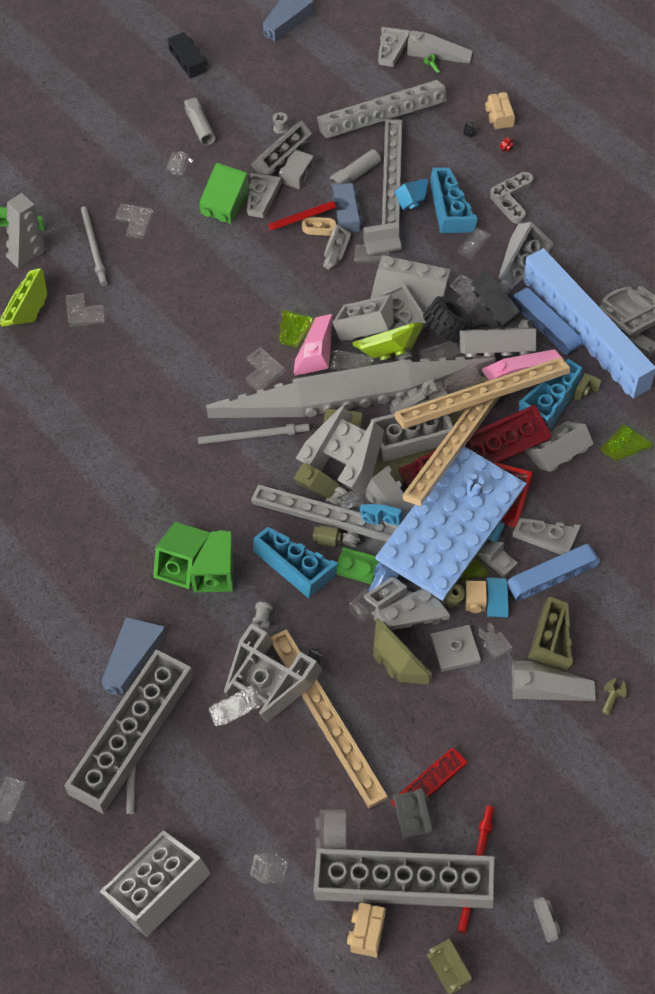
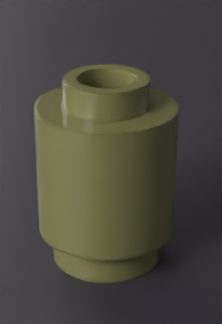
(327, 536)
(454, 597)

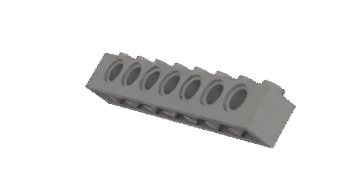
(381, 109)

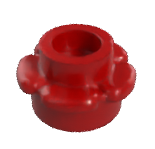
(506, 144)

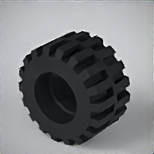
(447, 318)

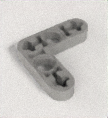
(506, 196)

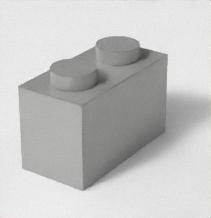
(297, 169)

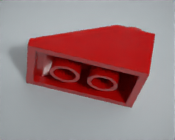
(515, 512)

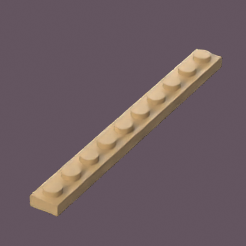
(481, 392)
(447, 452)
(333, 728)

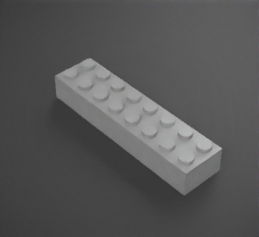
(129, 731)
(404, 878)

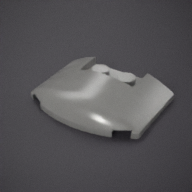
(630, 309)

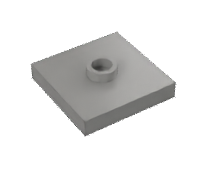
(455, 648)

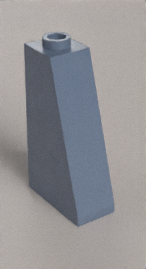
(286, 16)
(131, 653)

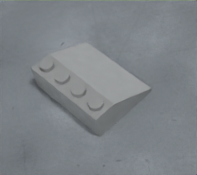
(422, 280)
(155, 882)

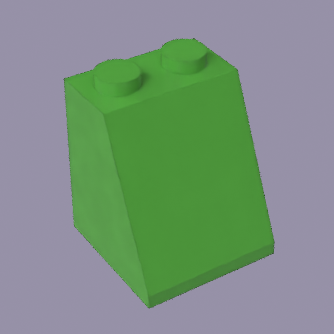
(224, 193)
(177, 554)
(214, 564)

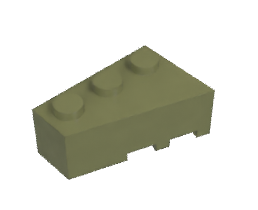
(552, 638)

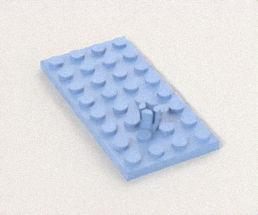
(452, 524)

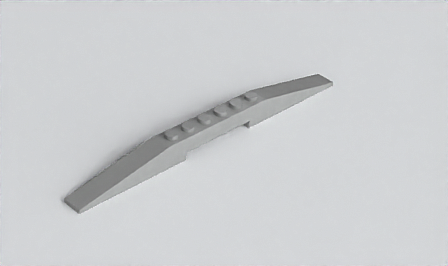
(342, 388)

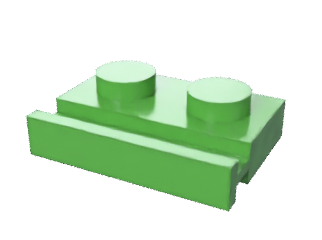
(356, 565)

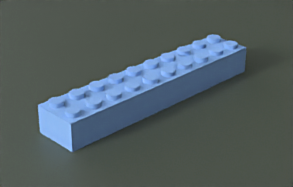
(595, 328)

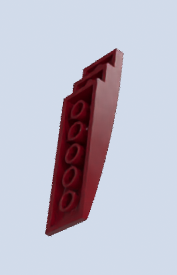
(496, 441)

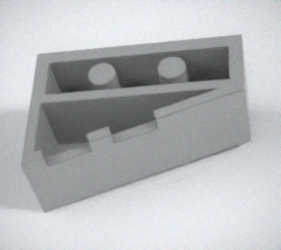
(385, 491)

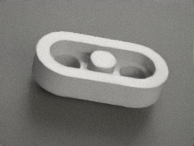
(550, 928)

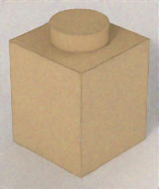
(475, 596)

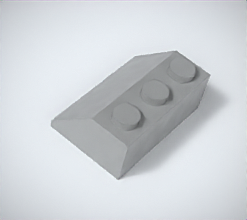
(364, 318)
(566, 442)

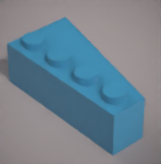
(451, 208)
(553, 395)
(296, 564)

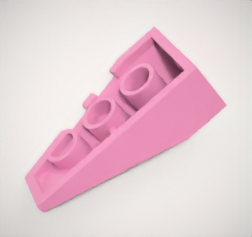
(315, 350)
(514, 364)

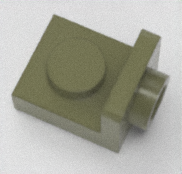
(586, 384)

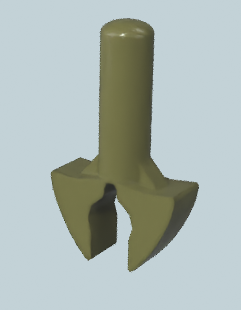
(613, 695)

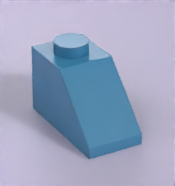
(411, 193)

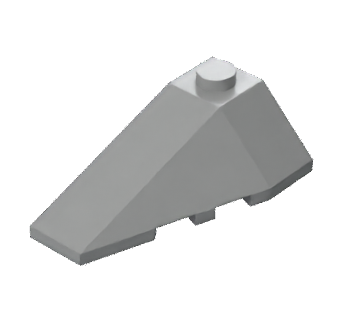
(423, 44)
(544, 682)

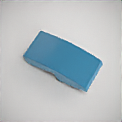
(376, 513)
(497, 597)

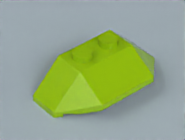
(26, 300)
(390, 342)

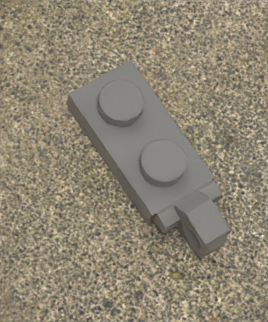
(336, 246)
(414, 396)

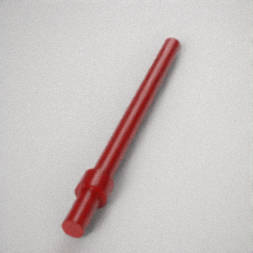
(485, 829)

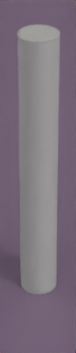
(131, 781)

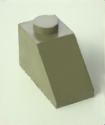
(315, 481)

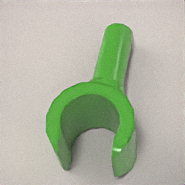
(432, 63)

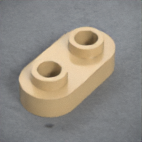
(320, 226)

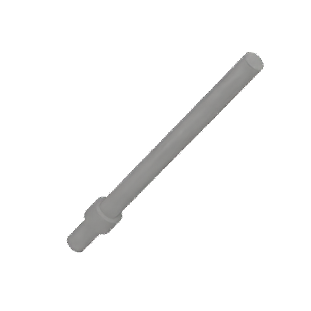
(99, 269)
(289, 429)

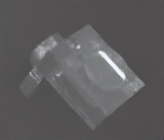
(178, 163)

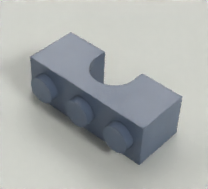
(346, 197)

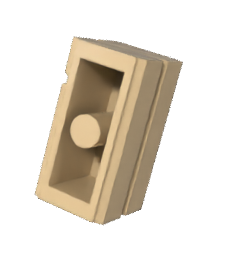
(500, 110)
(367, 930)

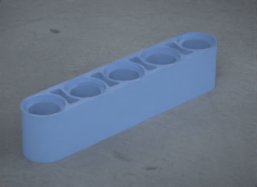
(547, 321)
(553, 571)

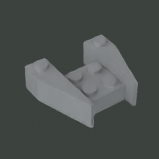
(347, 445)
(274, 682)

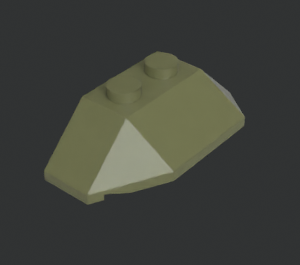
(397, 657)

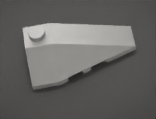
(523, 243)

